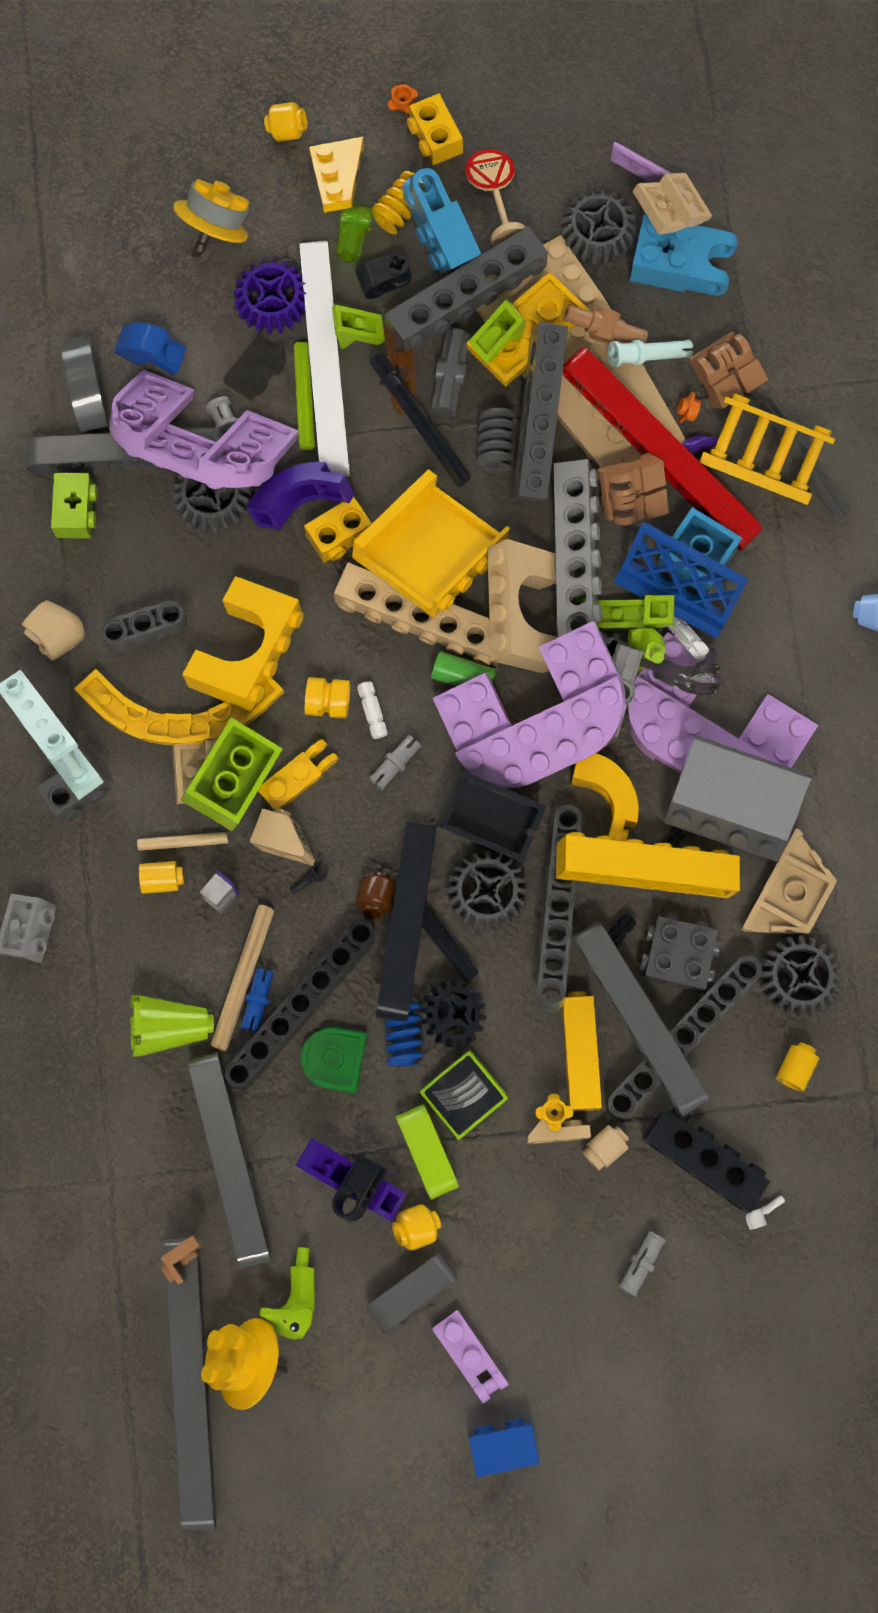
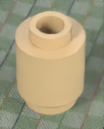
(606, 1147)

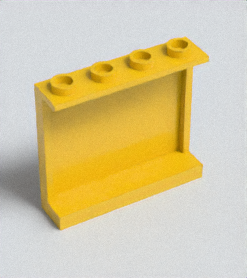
(427, 546)

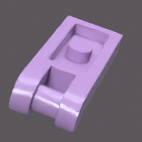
(469, 1355)

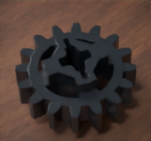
(448, 1012)

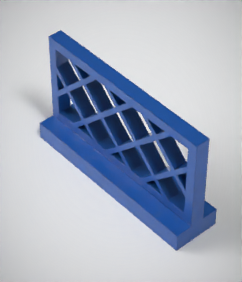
(688, 607)

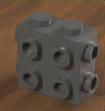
(680, 953)

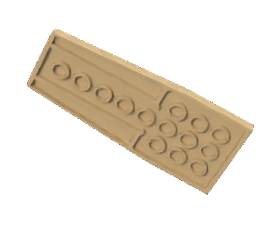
(581, 420)

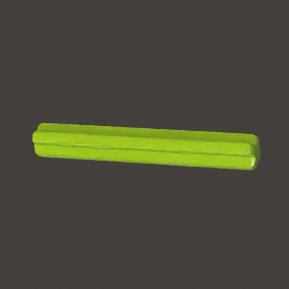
(304, 396)

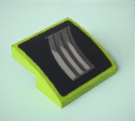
(464, 1094)

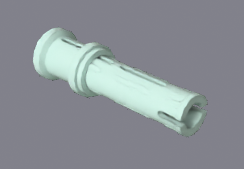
(638, 352)

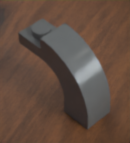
(84, 384)

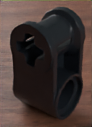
(381, 274)

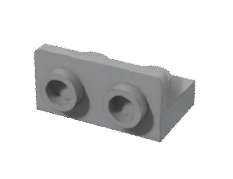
(26, 927)

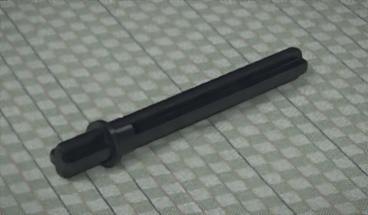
(396, 386)

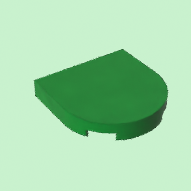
(334, 1058)

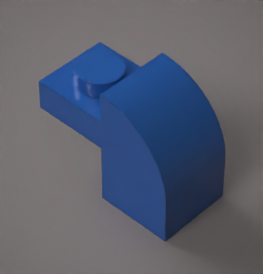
(150, 343)

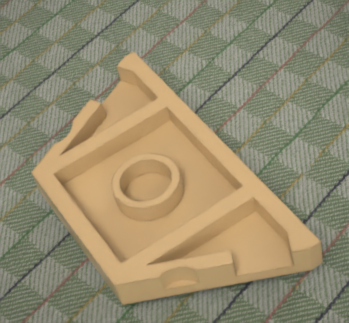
(792, 892)

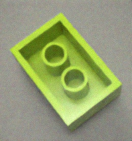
(231, 774)

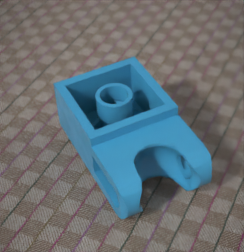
(439, 222)
(682, 258)

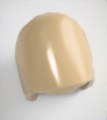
(53, 629)

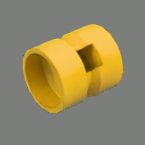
(327, 697)

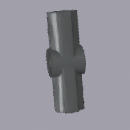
(450, 373)

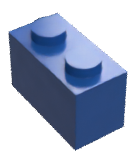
(503, 1447)

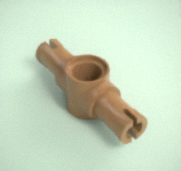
(603, 324)

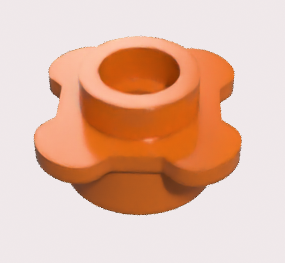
(402, 92)
(688, 408)

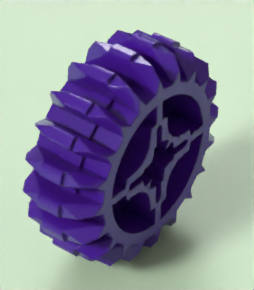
(272, 307)

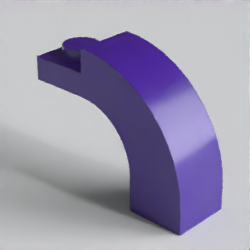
(294, 487)
(332, 1169)

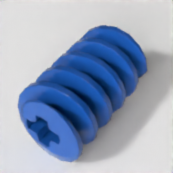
(404, 1040)

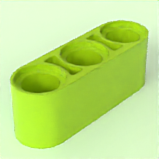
(427, 1151)

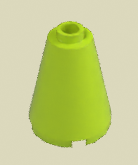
(166, 1025)

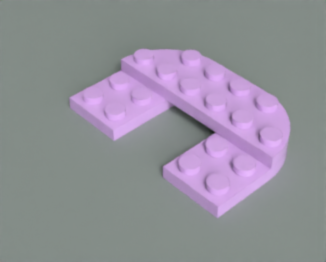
(237, 460)
(666, 725)
(551, 739)

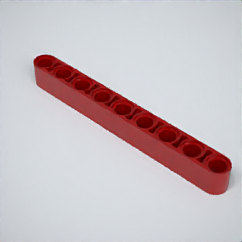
(651, 437)

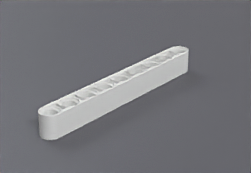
(324, 357)

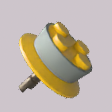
(214, 213)

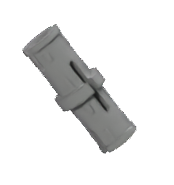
(395, 762)
(642, 1263)

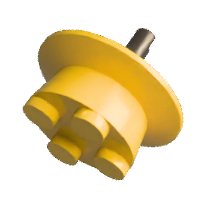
(242, 1362)

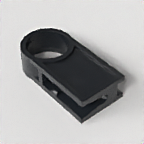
(361, 1180)

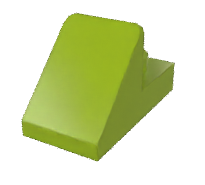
(357, 325)
(495, 334)

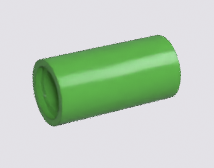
(457, 670)

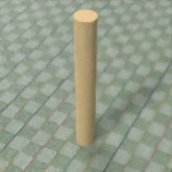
(182, 841)

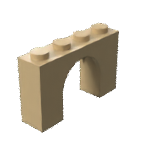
(511, 637)

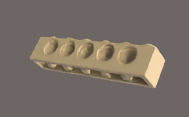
(359, 580)

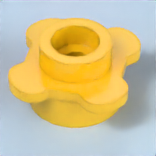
(554, 1103)

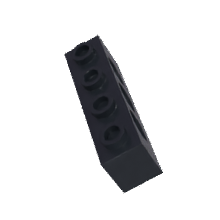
(753, 1179)

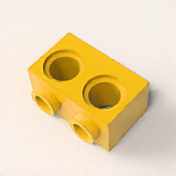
(438, 129)
(333, 524)

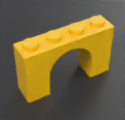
(244, 680)

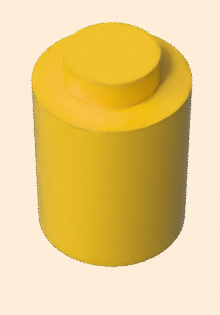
(160, 877)
(798, 1067)

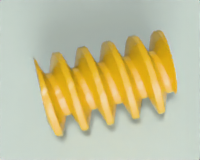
(393, 206)

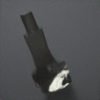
(698, 679)

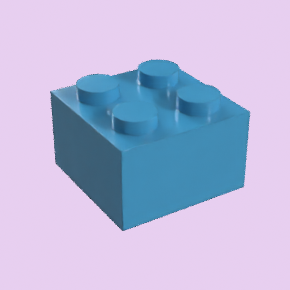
(707, 538)

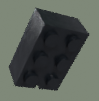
(490, 815)

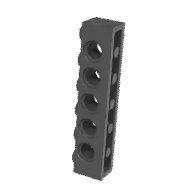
(521, 246)
(539, 413)

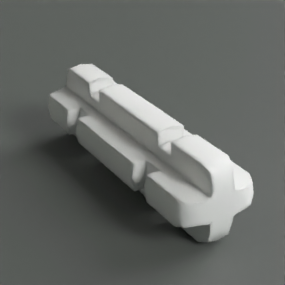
(688, 639)
(372, 710)

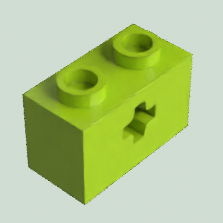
(67, 491)

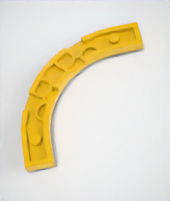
(167, 728)

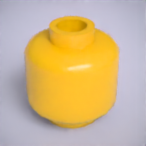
(286, 121)
(416, 1227)

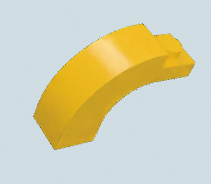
(615, 786)

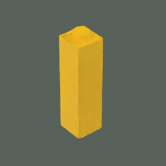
(581, 1052)

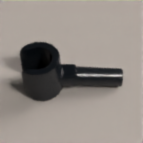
(312, 876)

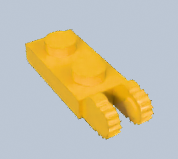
(296, 776)

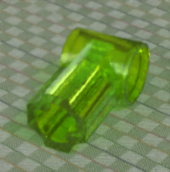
(354, 225)

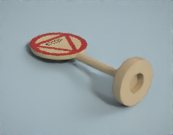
(490, 172)

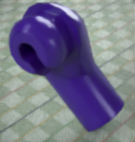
(700, 442)

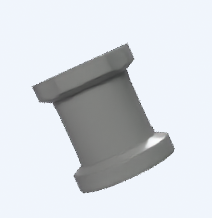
(219, 407)

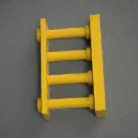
(744, 468)

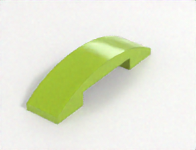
(625, 615)

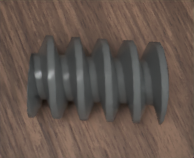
(493, 440)

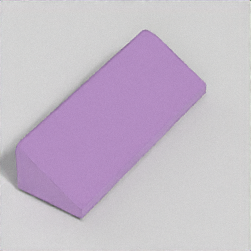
(637, 164)

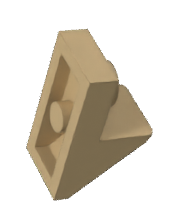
(571, 1131)

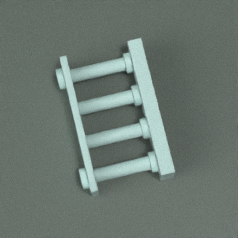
(49, 734)

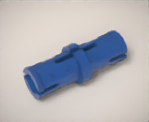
(257, 1000)

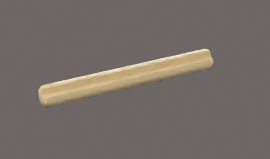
(242, 978)

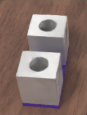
(219, 892)

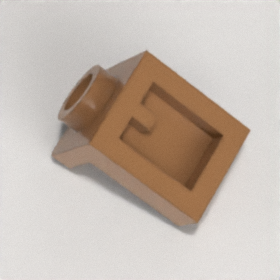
(182, 1253)

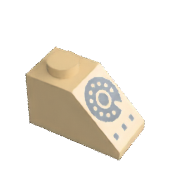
(281, 836)

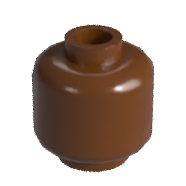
(376, 895)

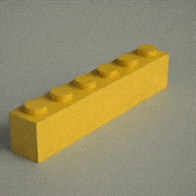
(647, 866)

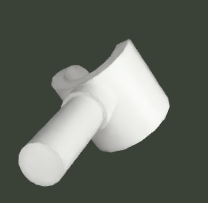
(756, 1217)

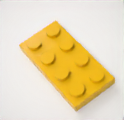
(540, 303)

